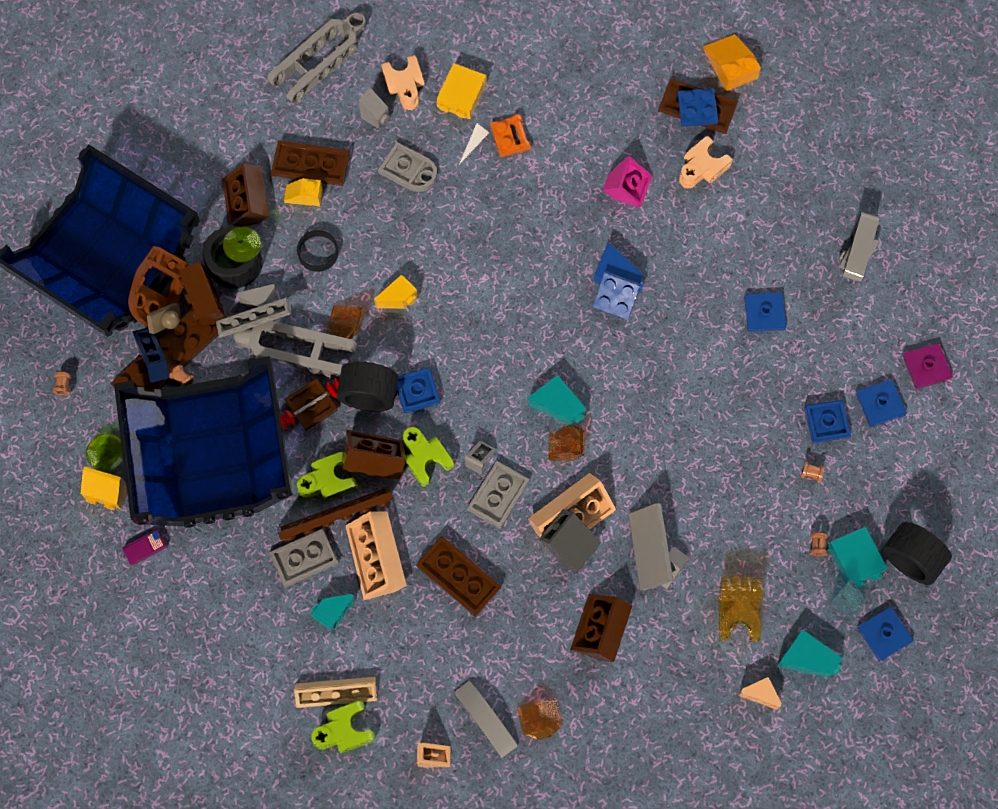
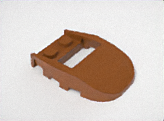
(145, 300)

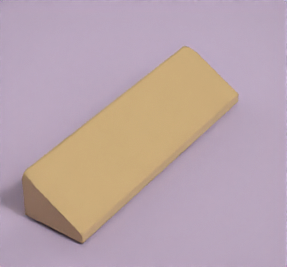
(335, 692)

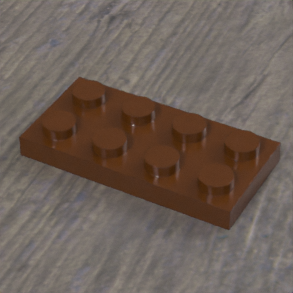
(725, 105)
(310, 162)
(458, 576)

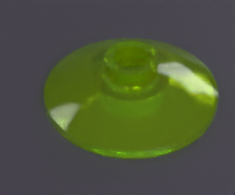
(244, 251)
(97, 448)

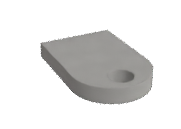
(407, 168)

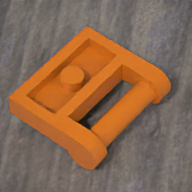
(504, 137)

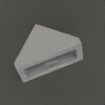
(258, 296)
(479, 457)
(677, 561)

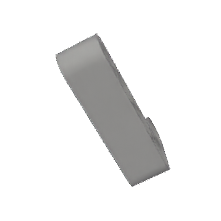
(861, 246)

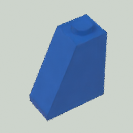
(617, 264)

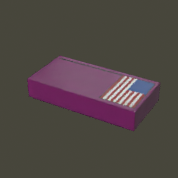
(144, 547)

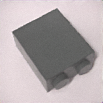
(570, 540)

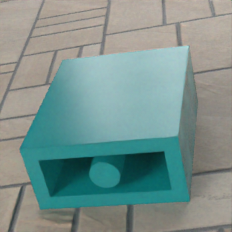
(857, 557)

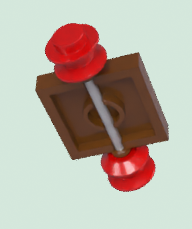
(310, 404)

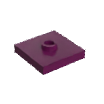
(927, 366)

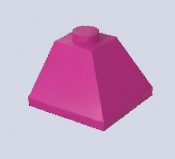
(628, 182)

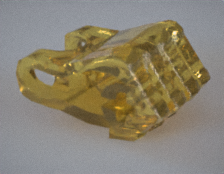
(740, 605)

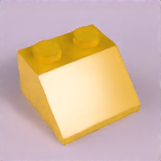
(103, 488)

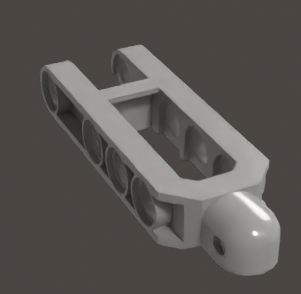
(347, 28)
(250, 338)

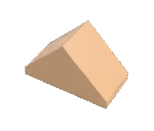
(762, 693)
(433, 755)

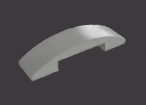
(486, 719)

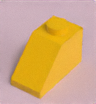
(304, 192)
(397, 294)

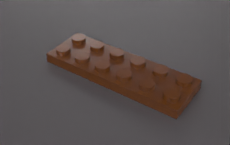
(178, 347)
(328, 516)

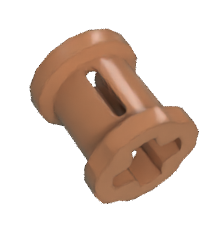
(181, 376)
(62, 383)
(812, 472)
(818, 537)

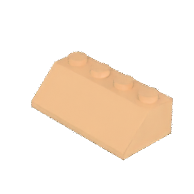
(584, 499)
(375, 554)

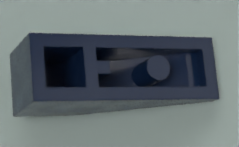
(151, 355)

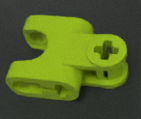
(423, 453)
(324, 481)
(340, 731)

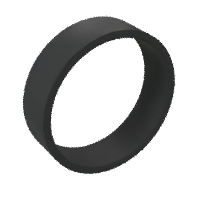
(314, 233)

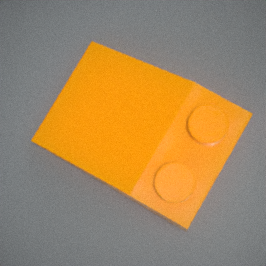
(732, 62)

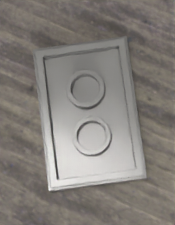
(498, 494)
(303, 557)

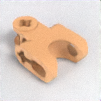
(404, 82)
(702, 165)

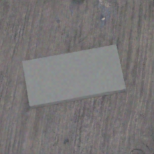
(650, 547)

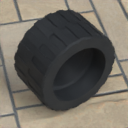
(234, 277)
(367, 386)
(917, 553)

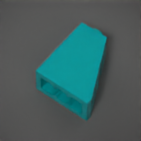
(558, 402)
(811, 657)

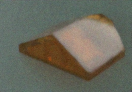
(345, 321)
(567, 444)
(539, 718)

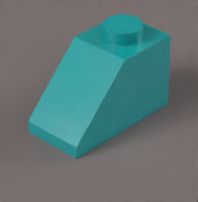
(332, 610)

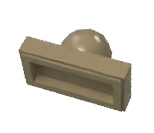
(164, 318)

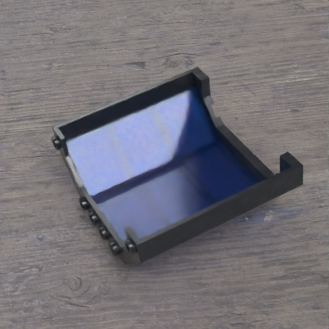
(99, 240)
(203, 449)

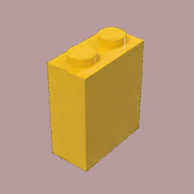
(461, 91)

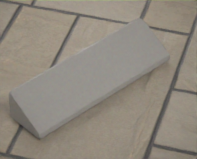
(253, 317)

